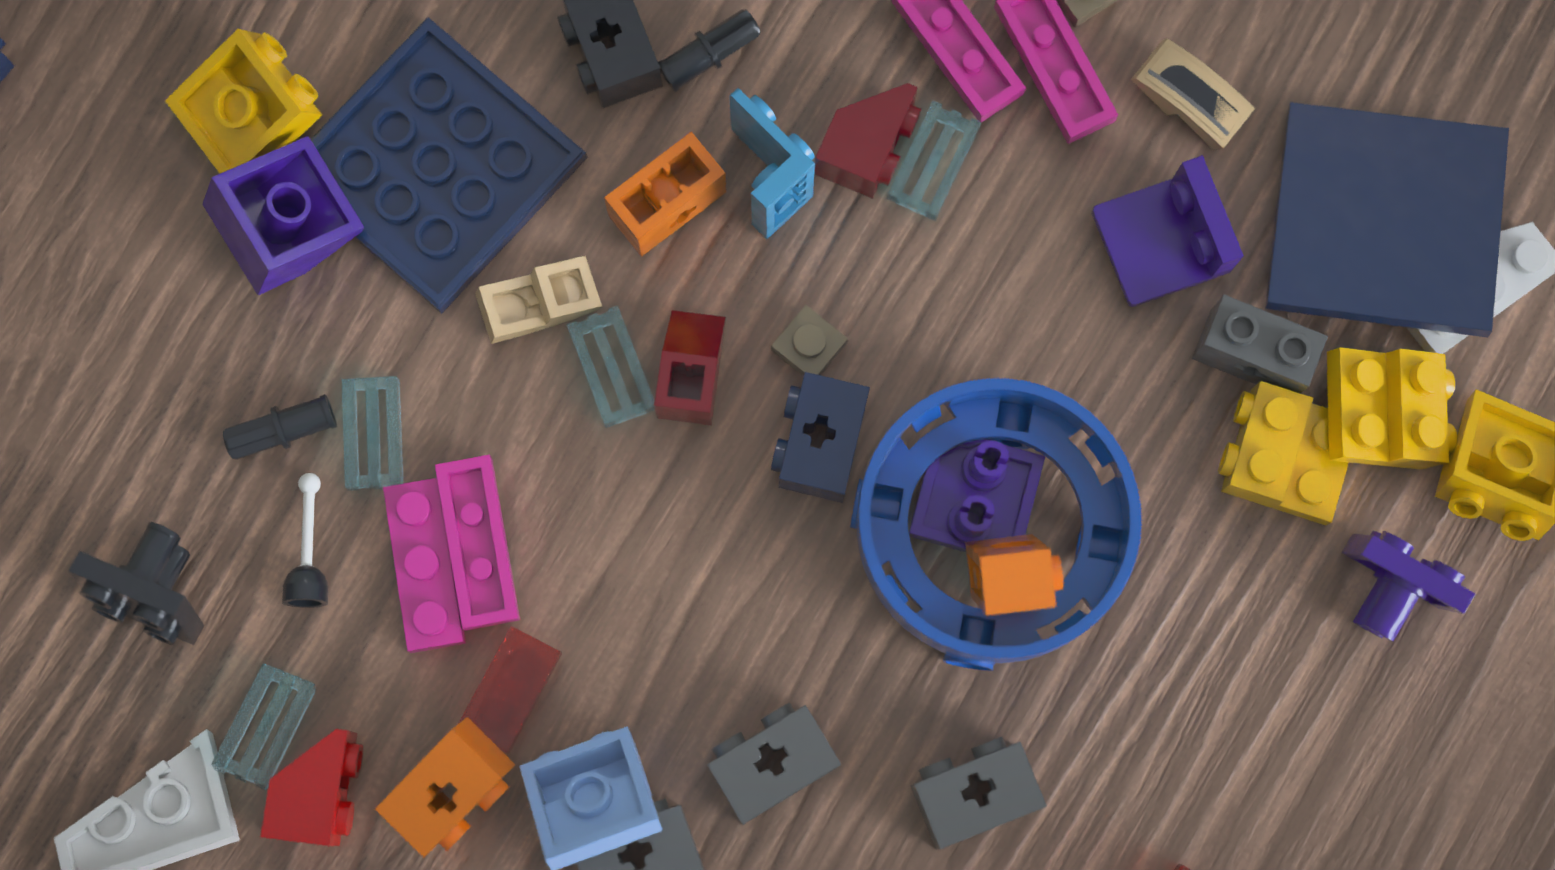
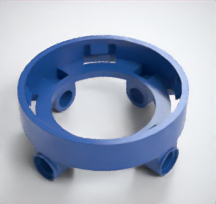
(1023, 418)

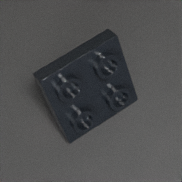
(142, 587)

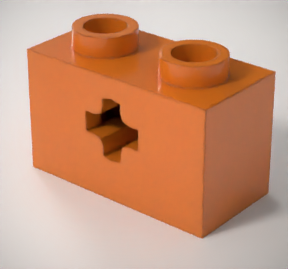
(666, 194)
(420, 807)

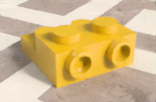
(244, 101)
(1389, 408)
(1283, 455)
(1502, 468)

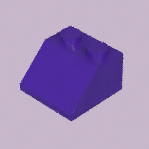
(281, 214)

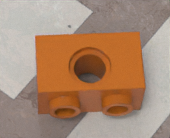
(1013, 574)

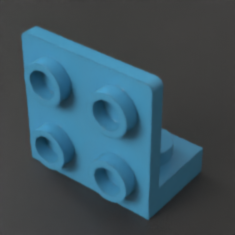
(789, 173)

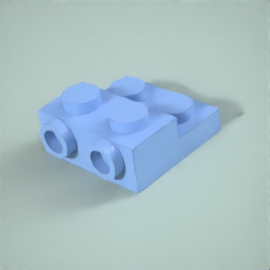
(590, 798)

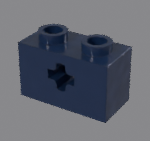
(838, 408)

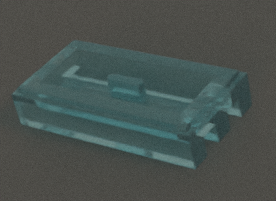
(952, 121)
(595, 324)
(374, 479)
(244, 769)

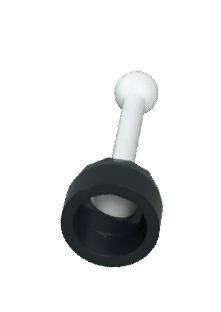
(306, 584)

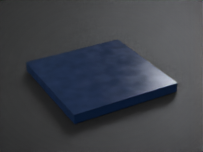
(442, 163)
(1388, 219)

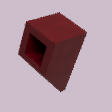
(863, 139)
(689, 367)

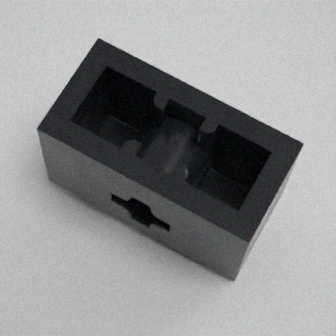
(614, 72)

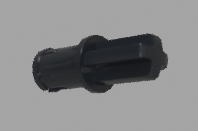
(709, 49)
(279, 427)

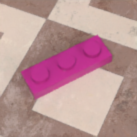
(963, 54)
(1057, 66)
(477, 542)
(423, 566)

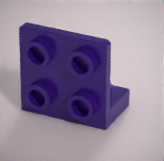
(1168, 235)

